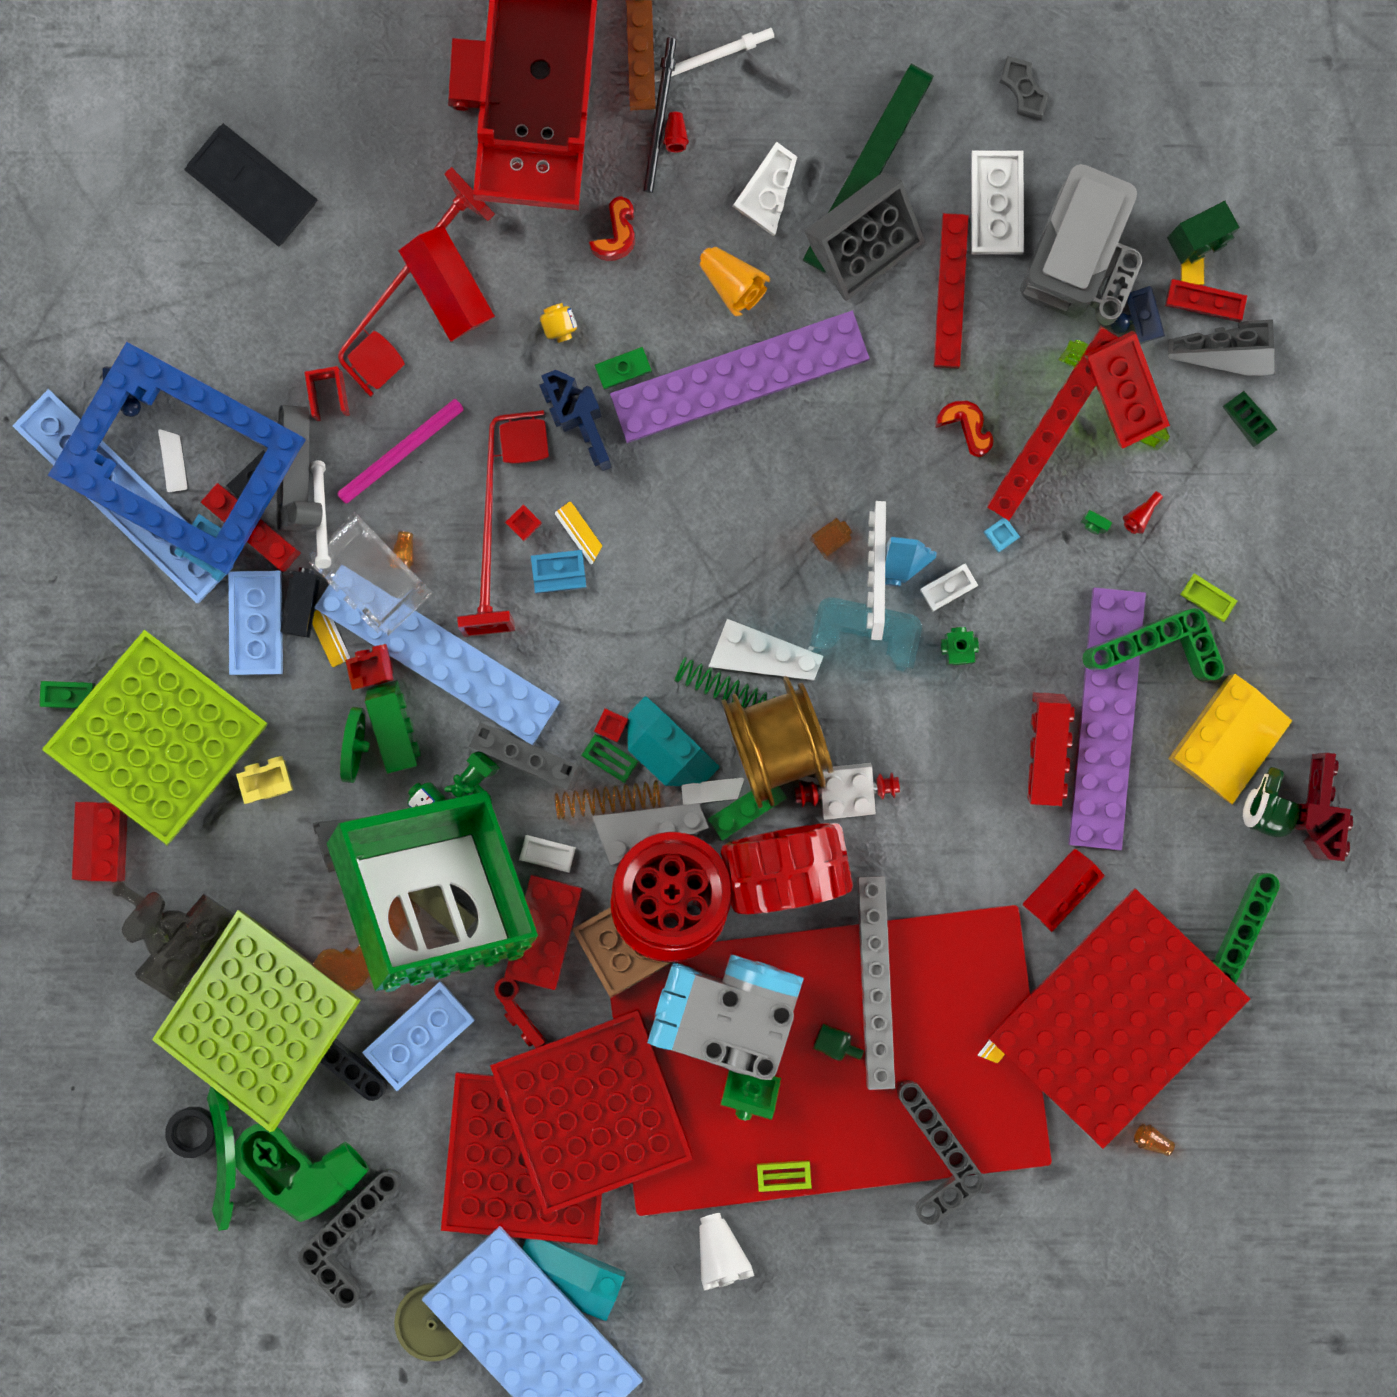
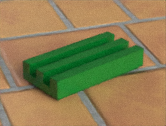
(628, 770)

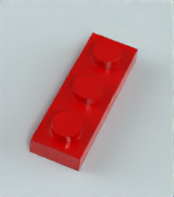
(1206, 300)

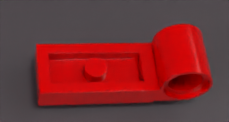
(517, 1016)

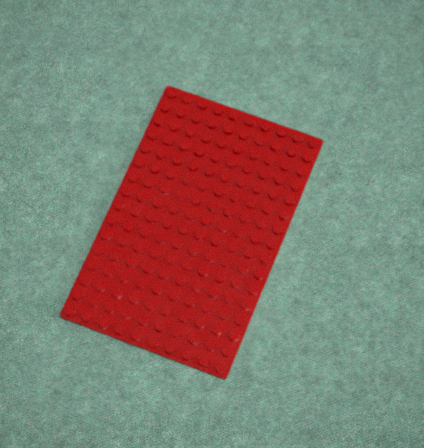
(949, 992)

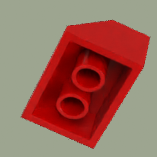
(99, 842)

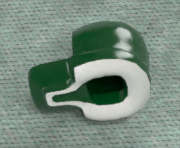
(1267, 811)

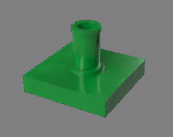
(750, 1095)

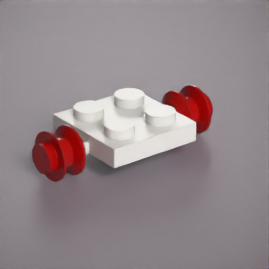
(848, 791)

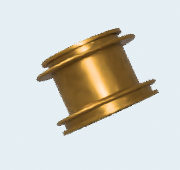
(778, 741)

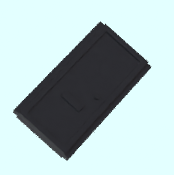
(250, 184)

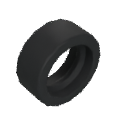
(171, 1132)

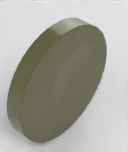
(421, 1330)

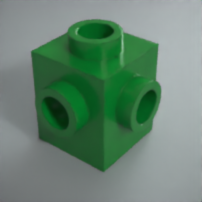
(954, 655)

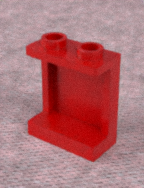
(467, 71)

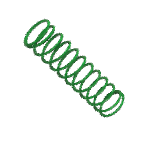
(678, 677)

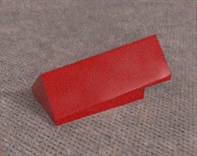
(446, 282)

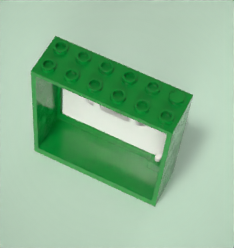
(425, 849)

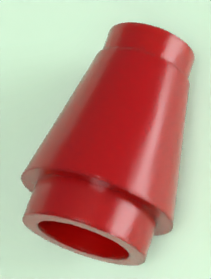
(675, 133)

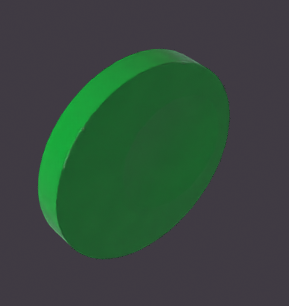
(353, 745)

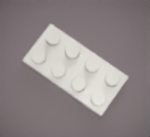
(997, 202)

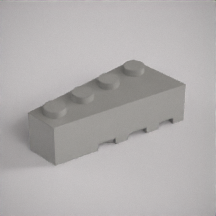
(626, 829)

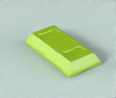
(1208, 597)

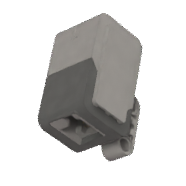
(1083, 248)

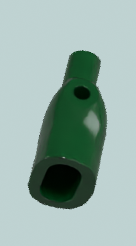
(835, 1043)

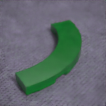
(226, 1163)

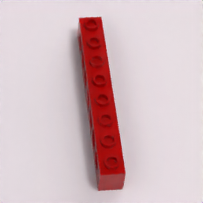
(1047, 433)

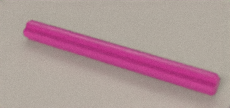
(400, 451)

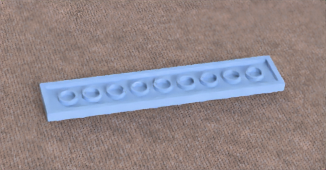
(48, 428)
(453, 667)

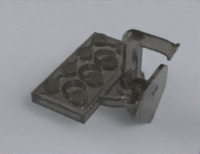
(181, 946)

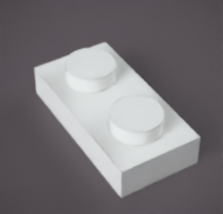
(948, 587)

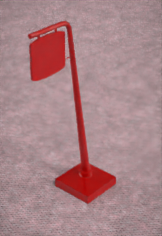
(375, 356)
(520, 443)

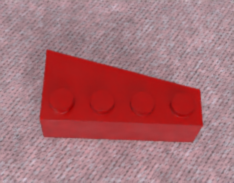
(1050, 749)

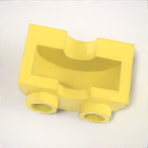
(264, 781)

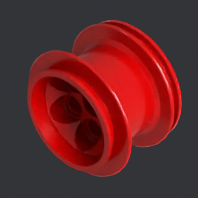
(647, 931)

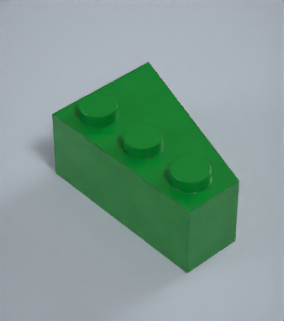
(392, 726)

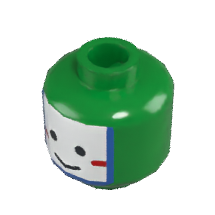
(424, 794)

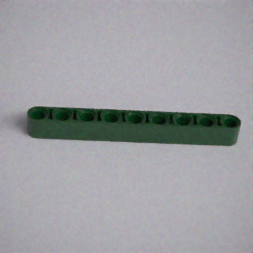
(882, 140)

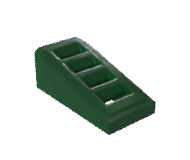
(1241, 423)

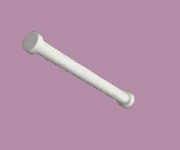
(322, 560)

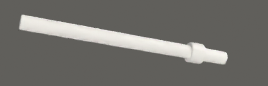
(747, 42)

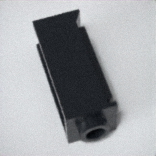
(301, 603)

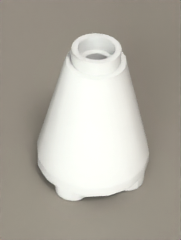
(721, 1254)

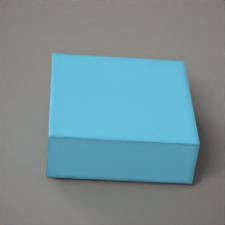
(1001, 534)

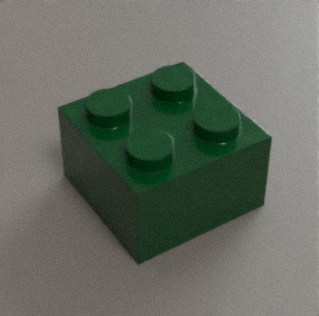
(1203, 233)

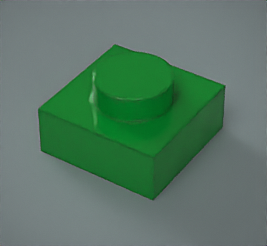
(1095, 523)

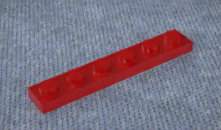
(951, 290)

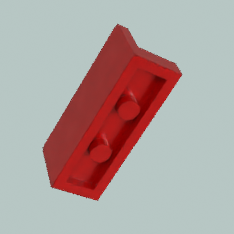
(1063, 889)

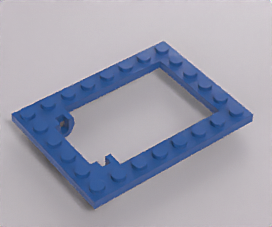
(89, 471)

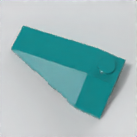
(584, 1280)

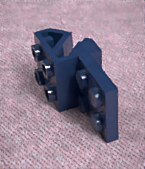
(571, 413)

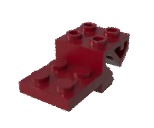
(1332, 822)

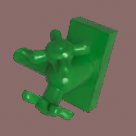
(468, 782)

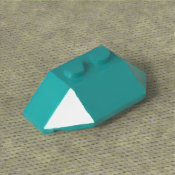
(666, 747)

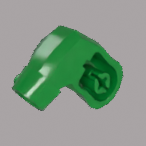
(291, 1176)

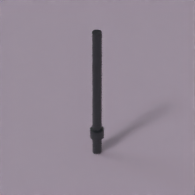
(667, 65)

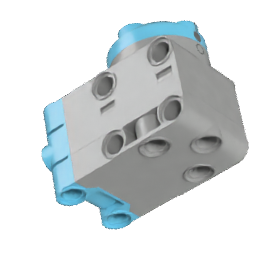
(728, 1020)

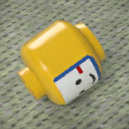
(558, 322)

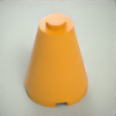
(733, 279)

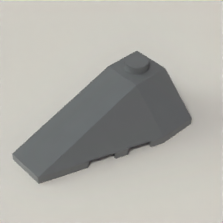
(1237, 350)

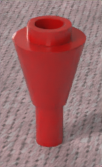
(1139, 517)

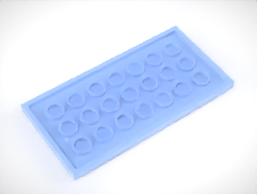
(526, 1326)

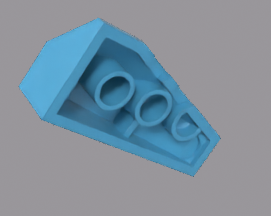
(905, 559)

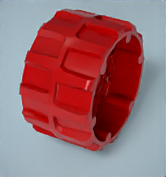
(787, 868)

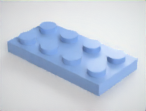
(255, 623)
(418, 1036)

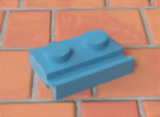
(558, 571)

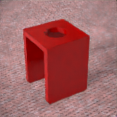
(322, 374)

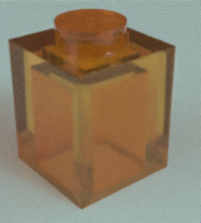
(832, 537)

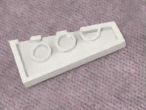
(759, 653)

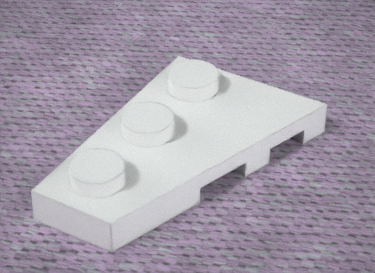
(766, 191)

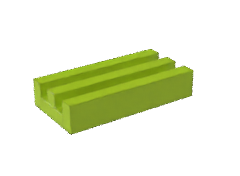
(784, 1165)

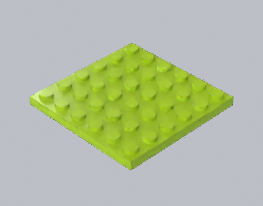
(155, 737)
(256, 1020)

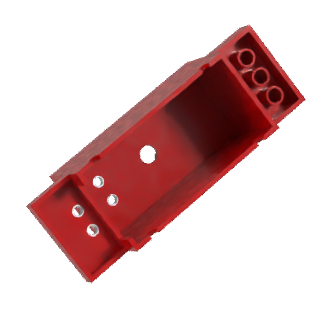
(529, 166)

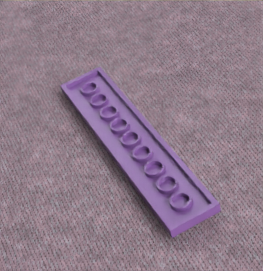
(739, 376)
(1106, 726)

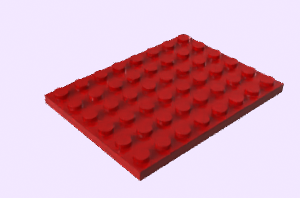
(1119, 1018)

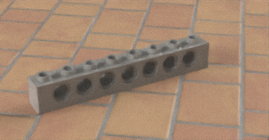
(875, 982)

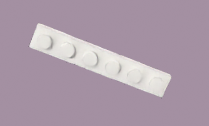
(876, 577)

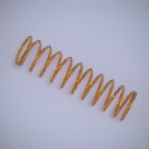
(561, 810)

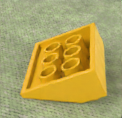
(1231, 738)

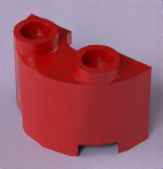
(370, 667)

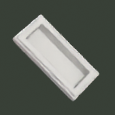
(547, 853)

